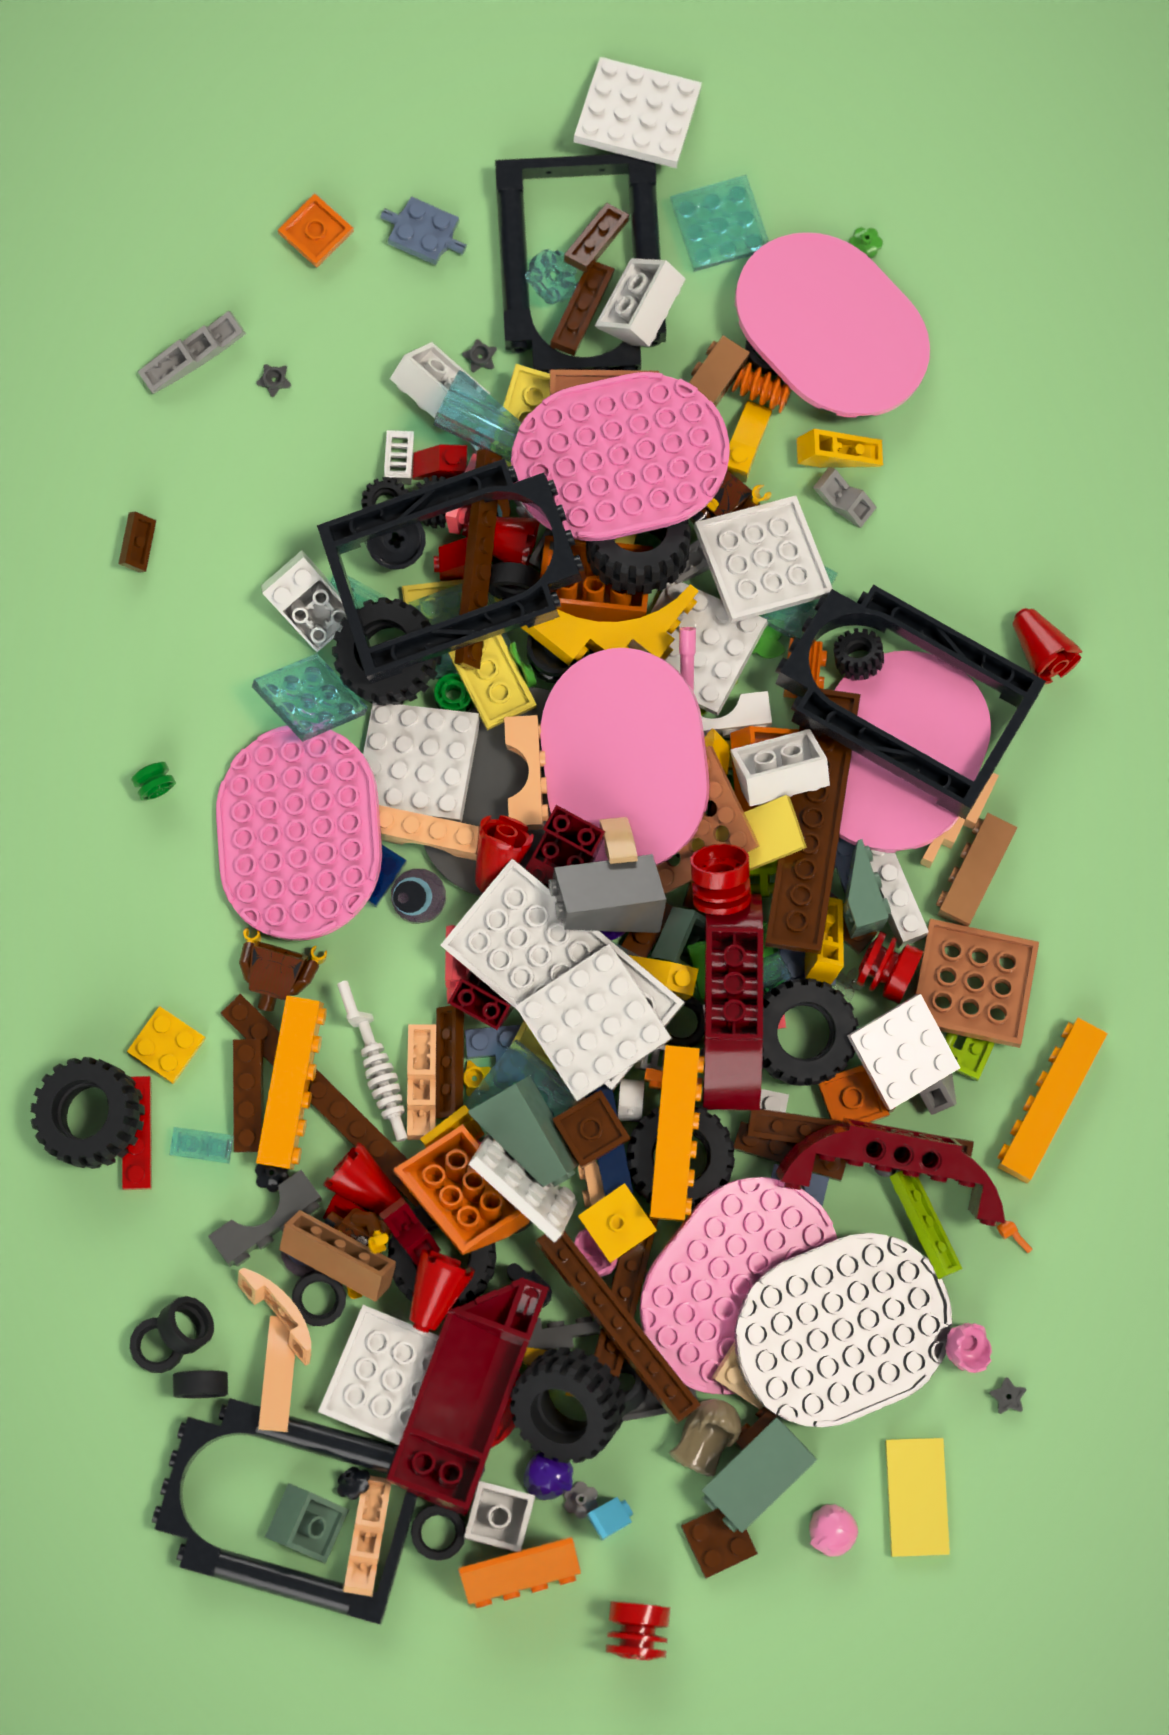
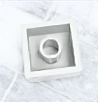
(499, 1517)

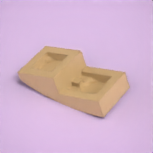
(618, 840)

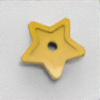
(473, 1070)

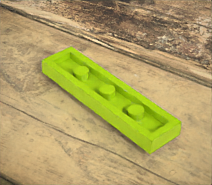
(926, 1224)

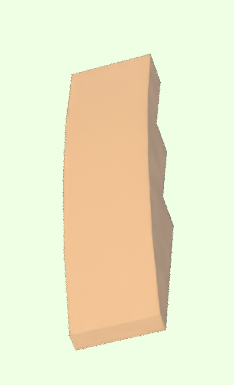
(949, 837)
(421, 1080)
(277, 1378)
(367, 1537)

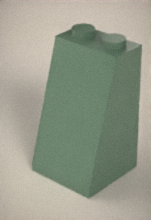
(526, 1130)
(758, 1476)

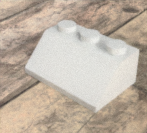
(641, 301)
(427, 376)
(780, 767)

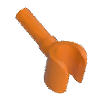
(1009, 1229)

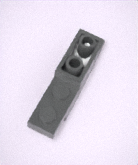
(562, 1335)

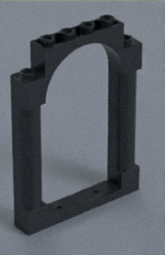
(518, 323)
(528, 608)
(883, 612)
(207, 1559)

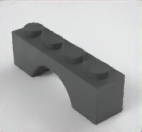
(237, 1241)

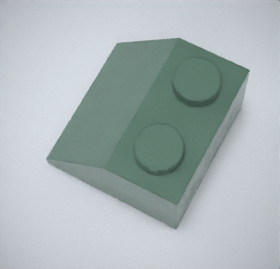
(680, 930)
(307, 1523)

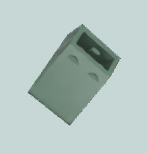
(863, 904)

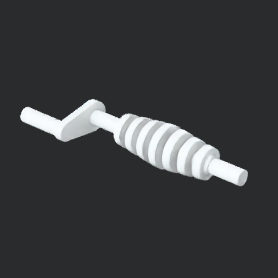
(379, 1070)

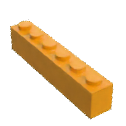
(290, 1082)
(1052, 1099)
(674, 1133)

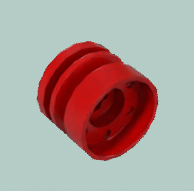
(720, 879)
(889, 967)
(638, 1630)

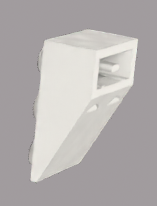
(306, 600)

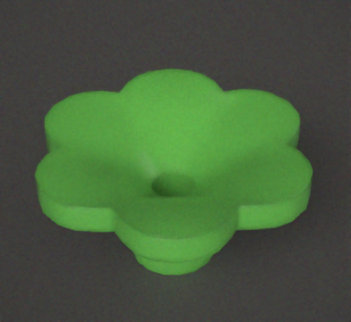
(868, 246)

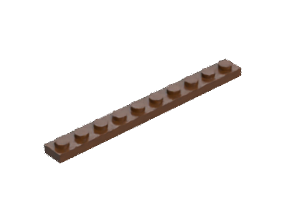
(325, 1096)

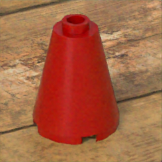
(513, 538)
(1045, 646)
(497, 844)
(362, 1181)
(436, 1289)

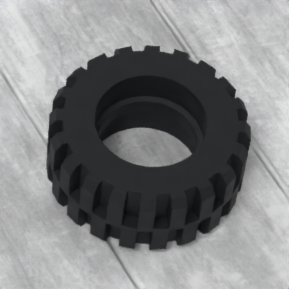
(645, 569)
(375, 618)
(840, 1022)
(53, 1107)
(711, 1134)
(405, 1271)
(551, 1430)

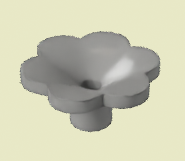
(573, 1505)

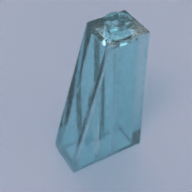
(477, 417)

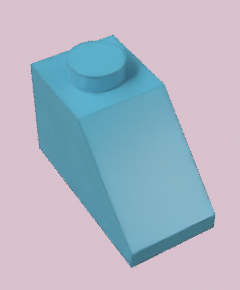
(610, 1517)

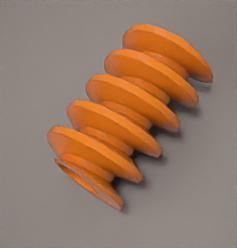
(762, 387)

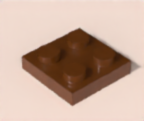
(591, 1129)
(716, 1544)

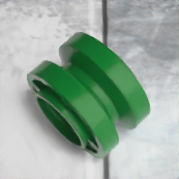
(446, 684)
(153, 781)

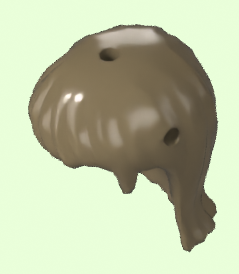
(707, 1435)

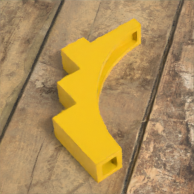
(569, 634)

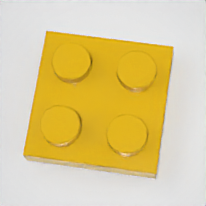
(166, 1045)

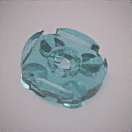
(542, 282)

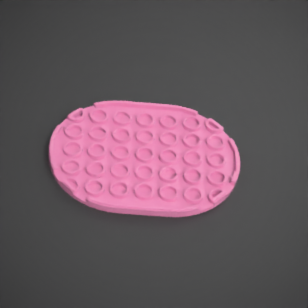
(832, 325)
(625, 454)
(935, 713)
(627, 744)
(298, 834)
(713, 1262)

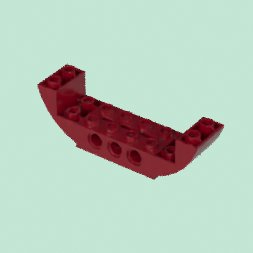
(565, 843)
(734, 1009)
(850, 1140)

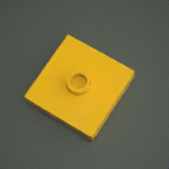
(617, 1223)

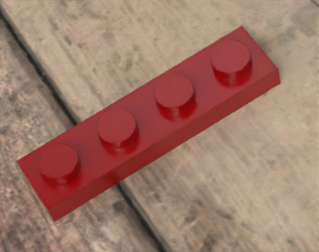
(138, 1162)

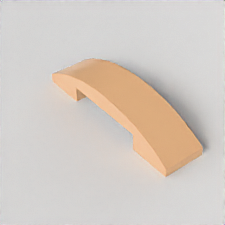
(260, 1288)

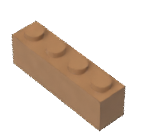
(719, 369)
(976, 871)
(337, 1255)

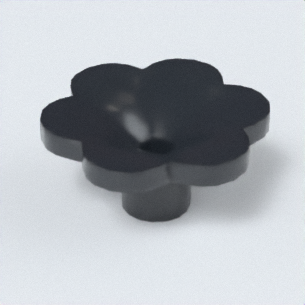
(268, 1181)
(353, 1483)

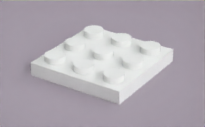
(903, 1051)

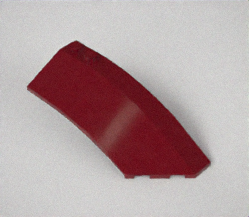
(466, 1395)

